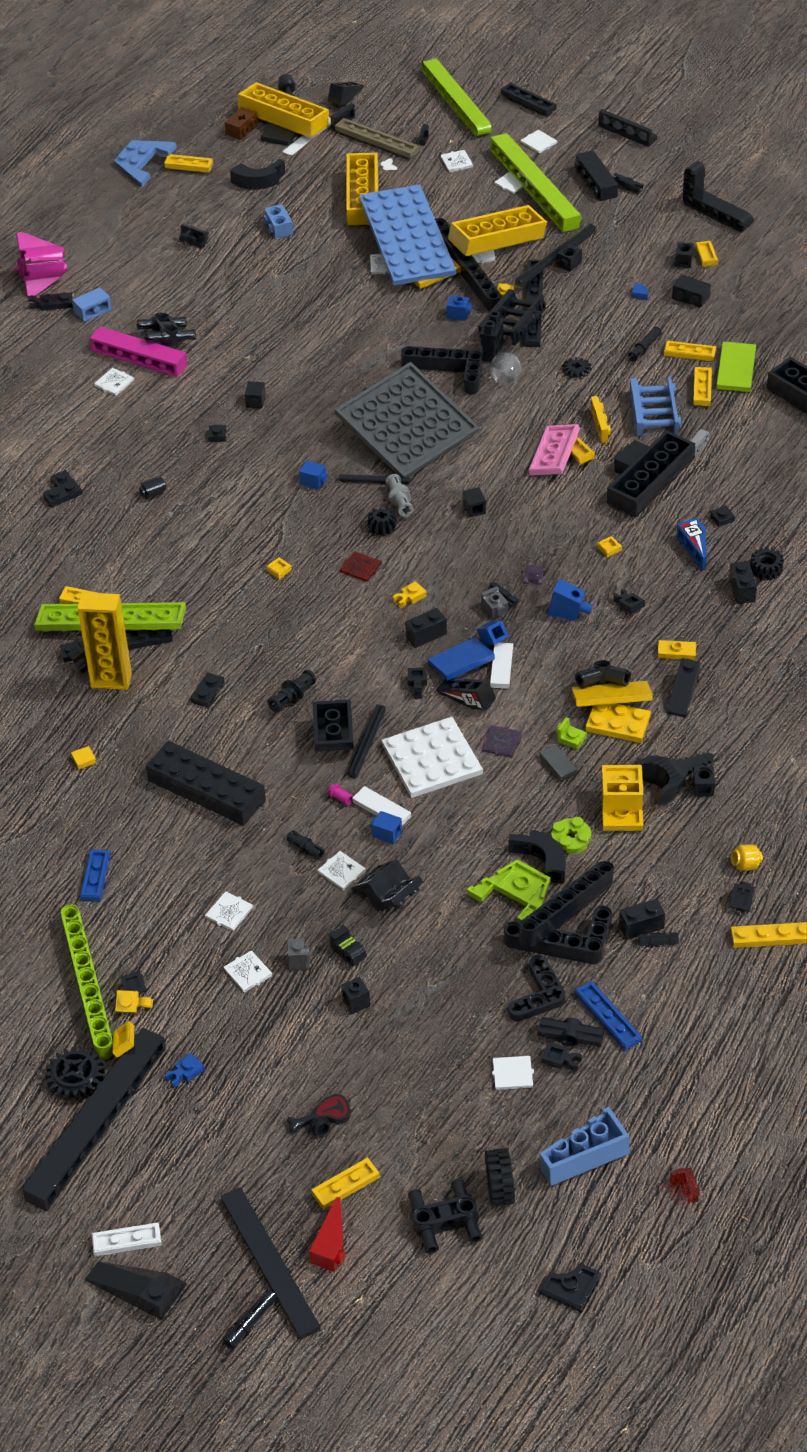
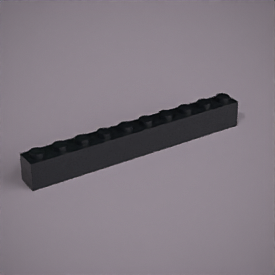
(93, 1120)

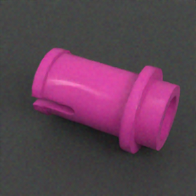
(337, 792)

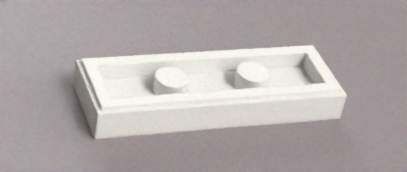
(501, 665)
(375, 803)
(126, 1239)

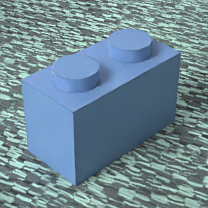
(91, 304)

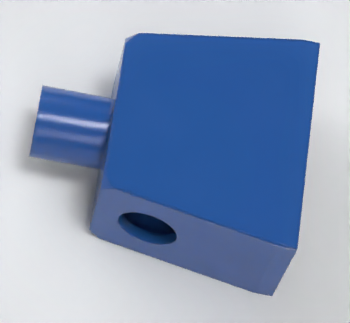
(568, 601)

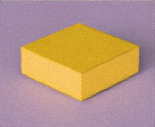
(609, 546)
(278, 568)
(83, 757)

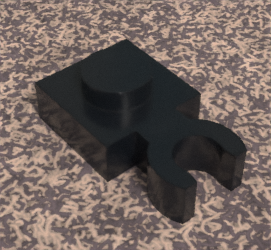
(629, 602)
(558, 1055)

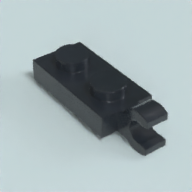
(51, 301)

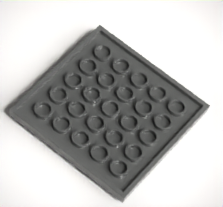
(406, 420)

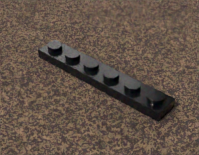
(135, 640)

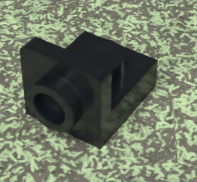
(742, 896)

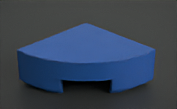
(639, 291)

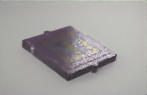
(501, 741)

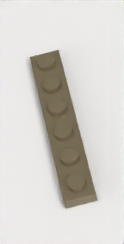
(377, 138)

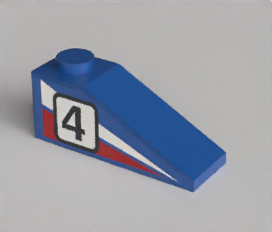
(692, 537)

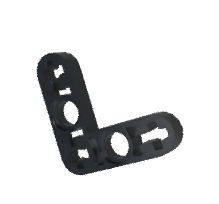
(545, 993)

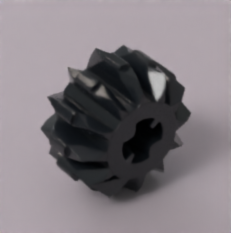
(381, 521)

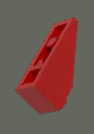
(328, 1245)

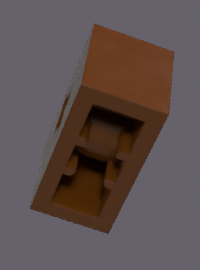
(241, 123)

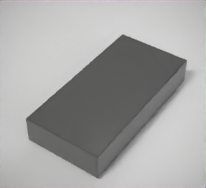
(558, 762)

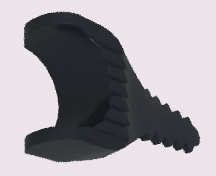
(670, 773)

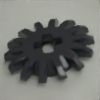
(583, 367)

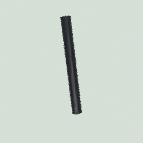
(368, 478)

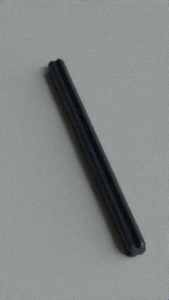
(553, 256)

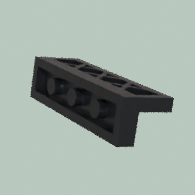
(626, 128)

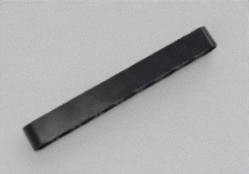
(471, 270)

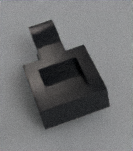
(417, 677)

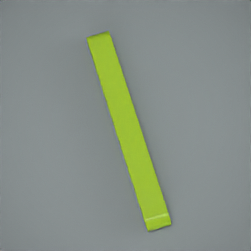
(456, 97)
(87, 982)

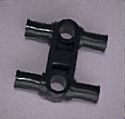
(166, 329)
(445, 1216)

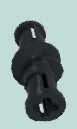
(291, 691)

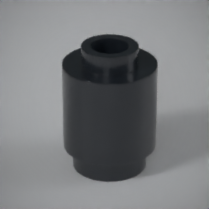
(152, 487)

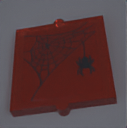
(360, 566)

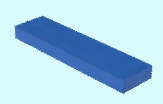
(608, 1015)

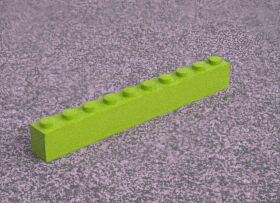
(535, 182)

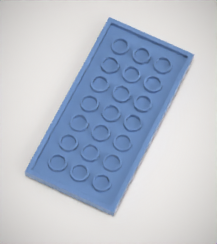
(407, 235)

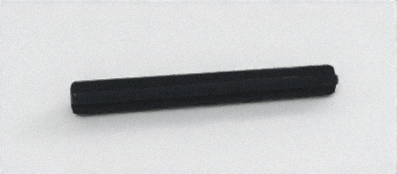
(366, 741)

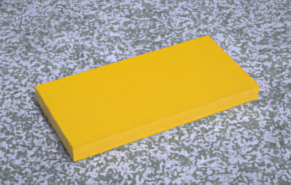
(612, 694)

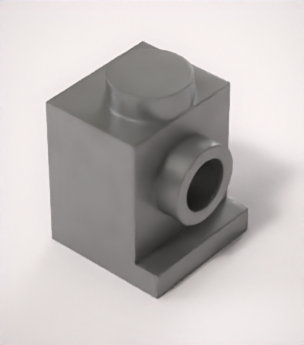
(494, 602)
(298, 954)

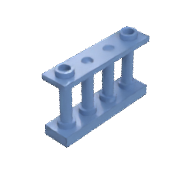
(640, 412)

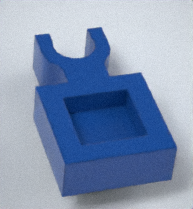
(186, 1069)

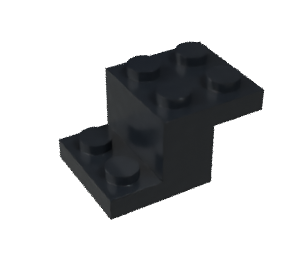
(387, 885)

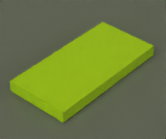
(736, 366)

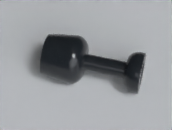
(286, 84)

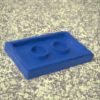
(461, 658)

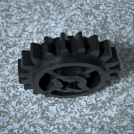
(73, 1078)

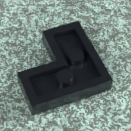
(64, 489)

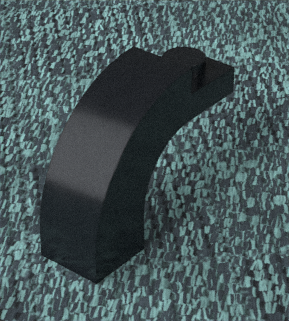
(257, 178)
(545, 849)

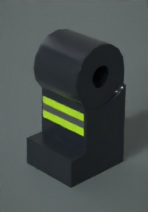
(347, 946)

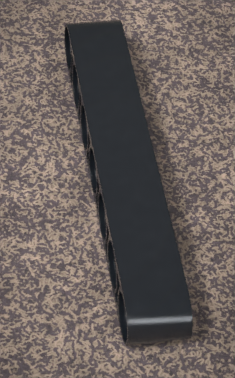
(566, 903)

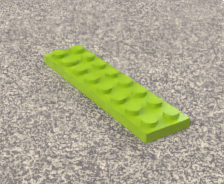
(135, 615)

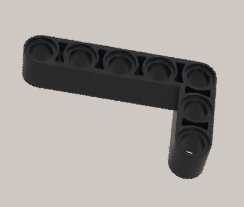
(710, 205)
(448, 360)
(568, 945)

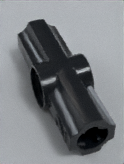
(571, 1031)

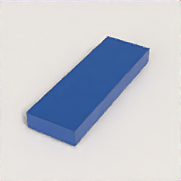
(95, 875)

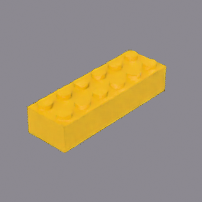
(284, 109)
(361, 179)
(497, 230)
(105, 640)

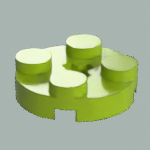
(572, 826)

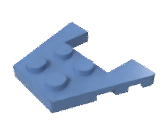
(137, 155)

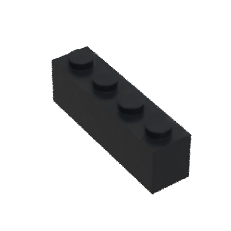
(596, 175)

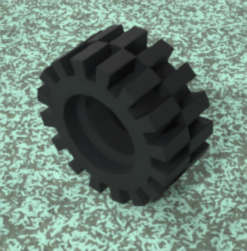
(769, 556)

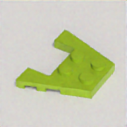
(516, 882)

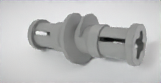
(399, 495)

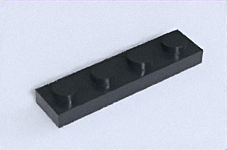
(528, 99)

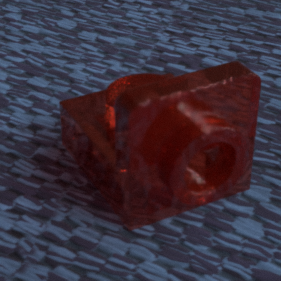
(687, 1181)

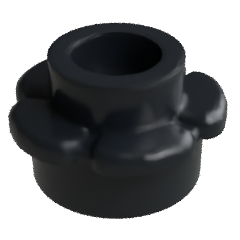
(320, 1126)

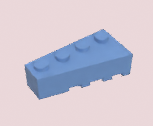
(585, 1148)

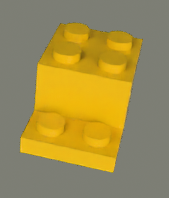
(622, 797)

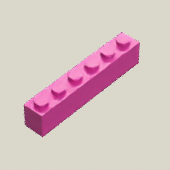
(138, 351)

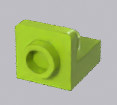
(570, 735)

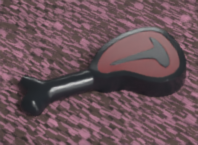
(333, 1107)

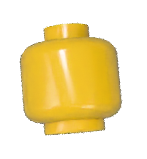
(746, 857)

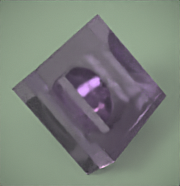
(534, 574)

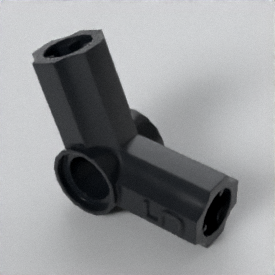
(602, 673)

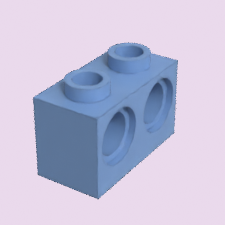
(278, 221)

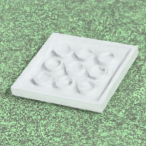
(432, 757)

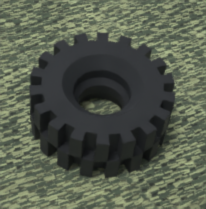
(499, 1177)

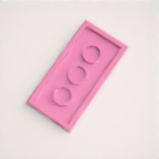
(554, 449)

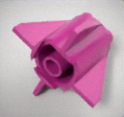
(39, 262)

